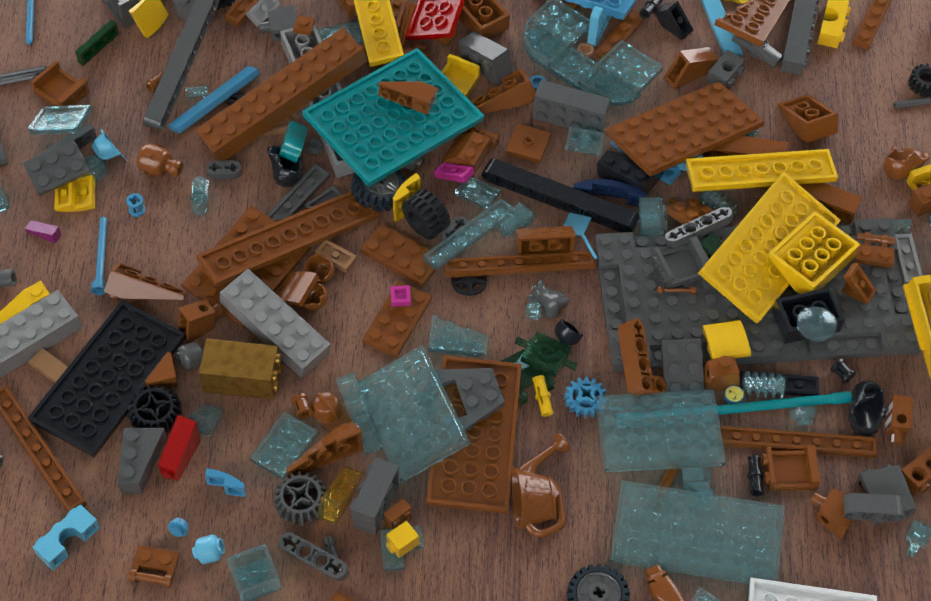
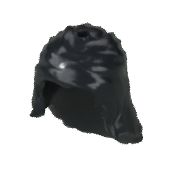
(284, 171)
(867, 408)

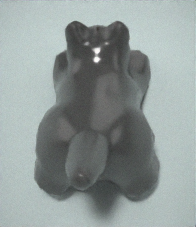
(548, 298)

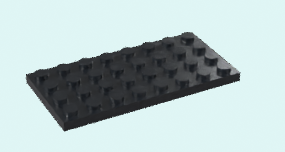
(101, 380)

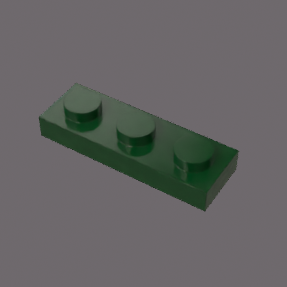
(97, 42)

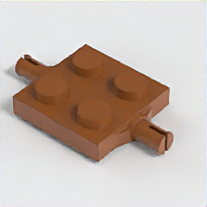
(687, 210)

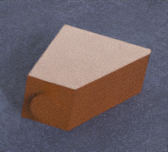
(690, 66)

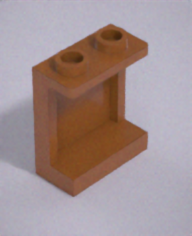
(59, 87)
(791, 469)

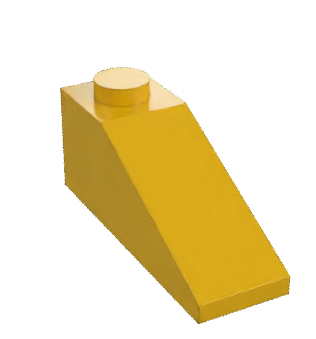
(24, 300)

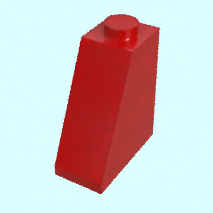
(179, 448)

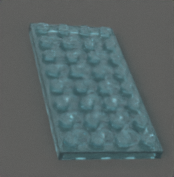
(697, 533)

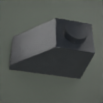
(674, 19)

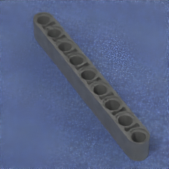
(180, 63)

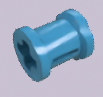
(133, 204)

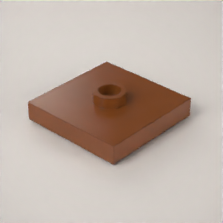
(528, 143)

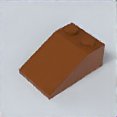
(809, 118)

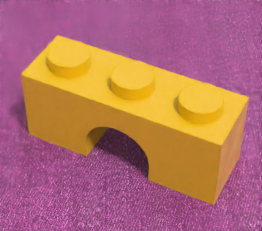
(831, 30)

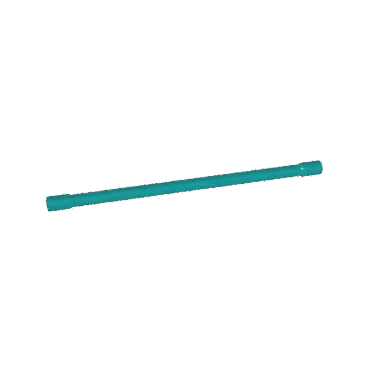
(833, 398)

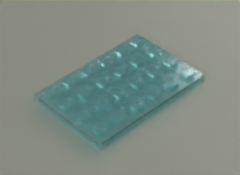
(413, 413)
(659, 430)

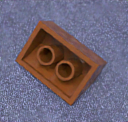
(545, 240)

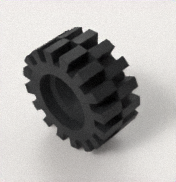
(919, 85)

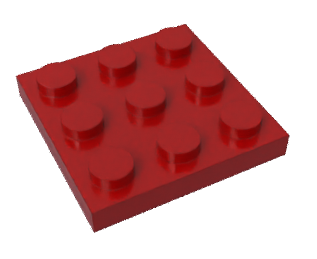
(434, 19)

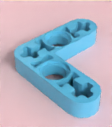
(597, 25)

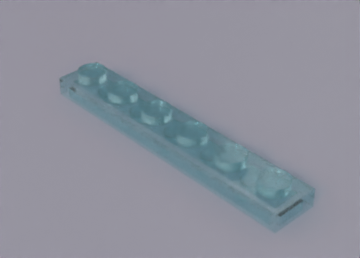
(467, 234)

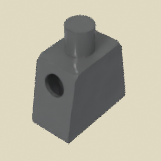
(279, 20)

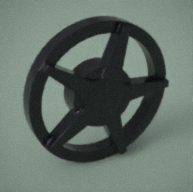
(469, 282)

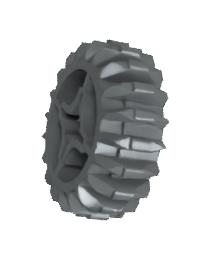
(291, 488)

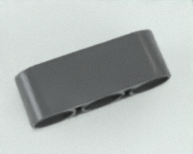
(873, 507)

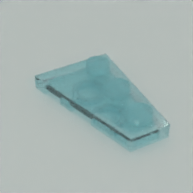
(449, 338)

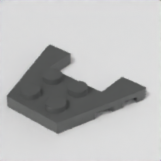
(477, 391)

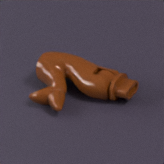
(661, 585)

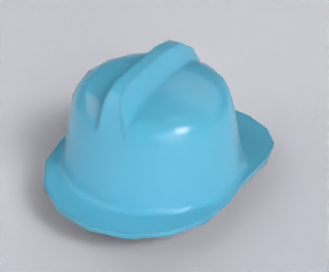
(104, 147)

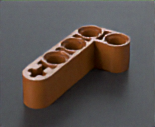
(636, 360)

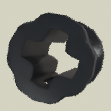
(843, 371)

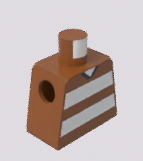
(899, 418)

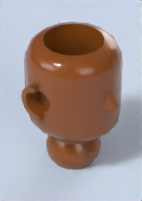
(157, 161)

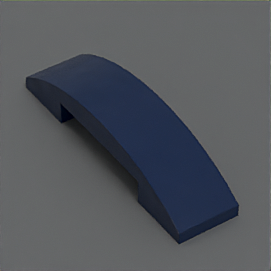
(611, 189)

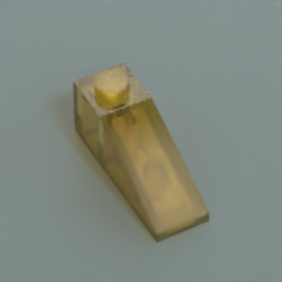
(338, 495)

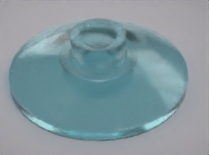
(816, 330)

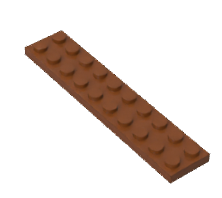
(284, 238)

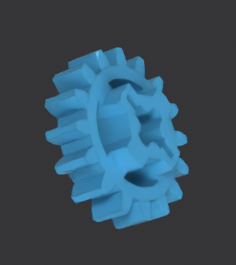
(585, 396)

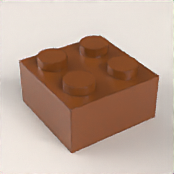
(397, 514)

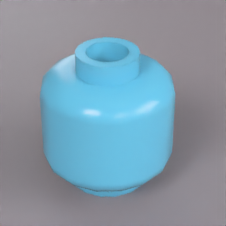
(208, 549)

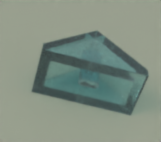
(207, 418)

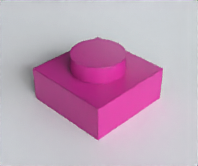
(400, 296)

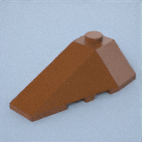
(512, 92)
(336, 445)

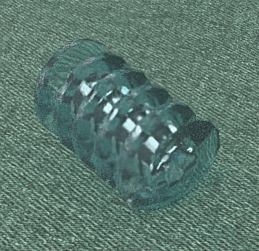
(715, 201)
(764, 384)

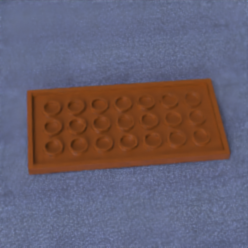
(684, 128)
(481, 472)

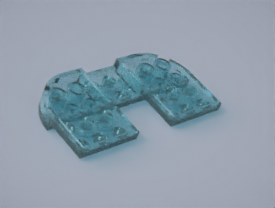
(616, 76)

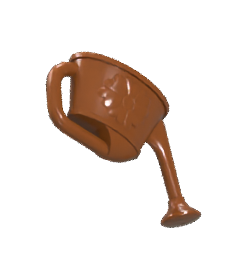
(538, 496)

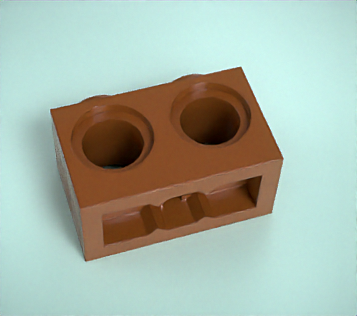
(919, 469)

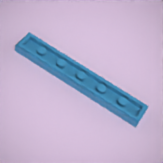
(213, 99)

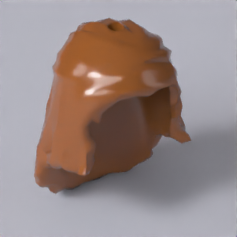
(901, 162)

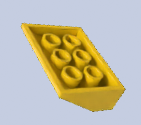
(813, 254)

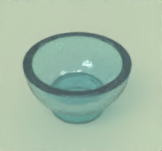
(97, 166)
(803, 415)

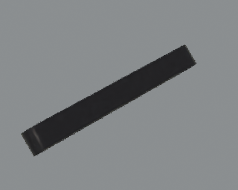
(560, 196)

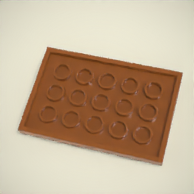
(272, 275)

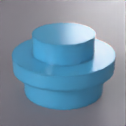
(178, 527)

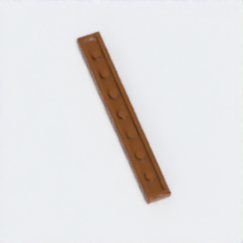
(519, 264)
(797, 440)
(39, 451)

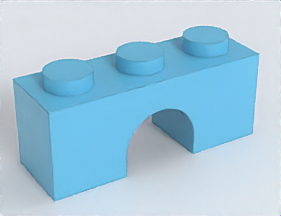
(76, 523)

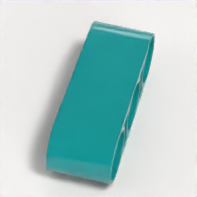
(293, 141)

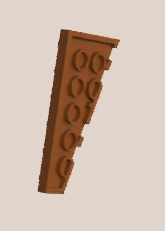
(753, 19)

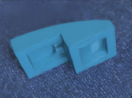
(231, 485)

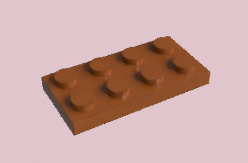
(398, 254)
(395, 324)

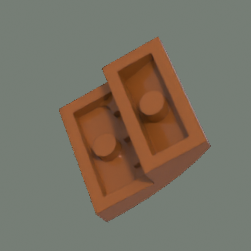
(297, 287)

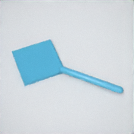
(580, 225)

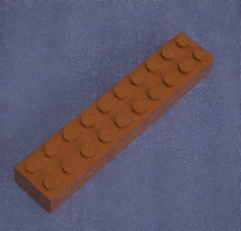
(282, 95)

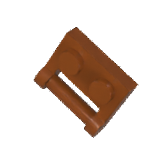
(154, 560)

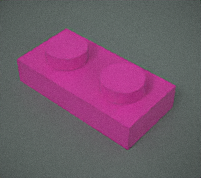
(454, 172)

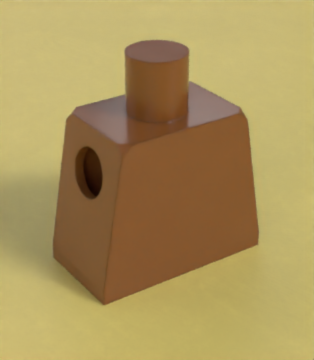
(198, 319)
(721, 374)
(832, 512)

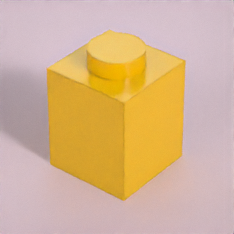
(402, 539)

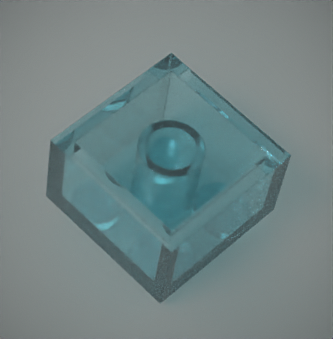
(253, 573)

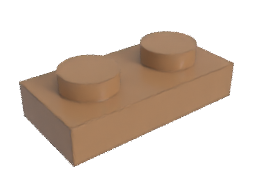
(341, 258)

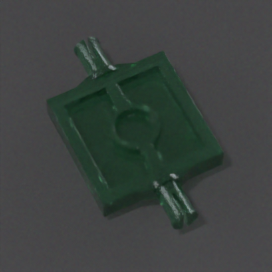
(546, 354)

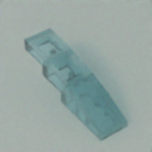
(359, 411)

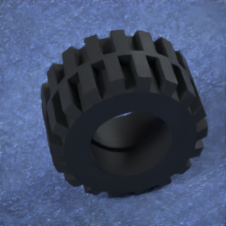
(426, 214)

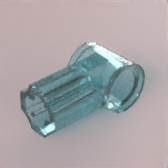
(199, 195)
(519, 217)

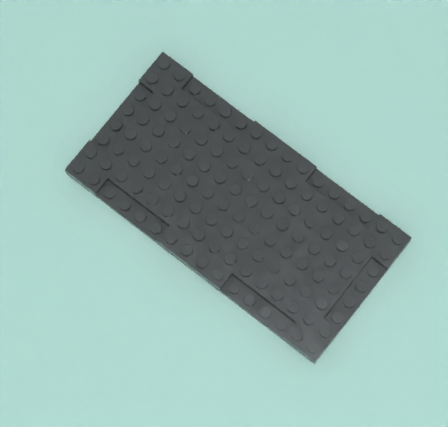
(632, 281)

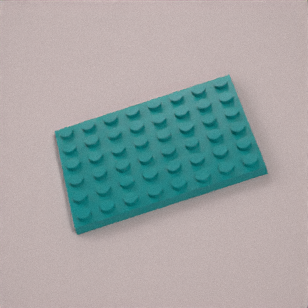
(382, 135)

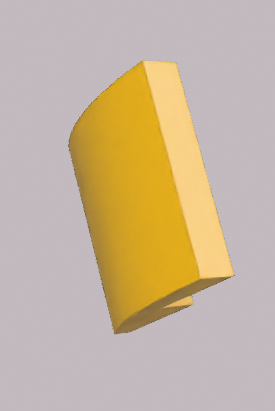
(149, 16)
(404, 192)
(76, 195)
(726, 340)

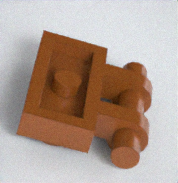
(875, 255)

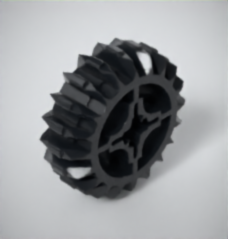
(169, 407)

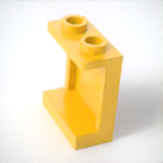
(461, 73)

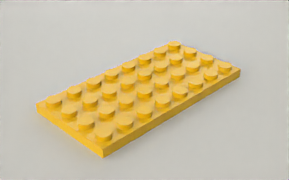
(742, 264)

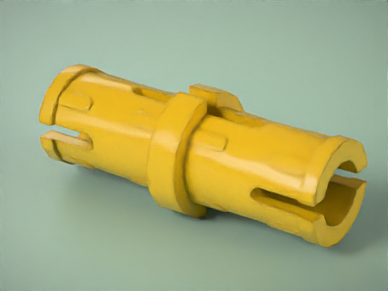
(542, 396)

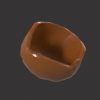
(321, 265)
(316, 298)

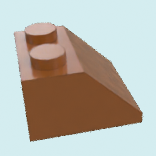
(468, 150)

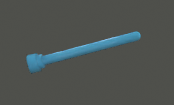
(29, 22)
(98, 284)

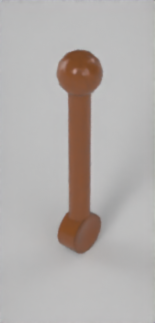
(692, 290)

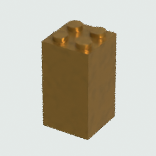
(240, 369)

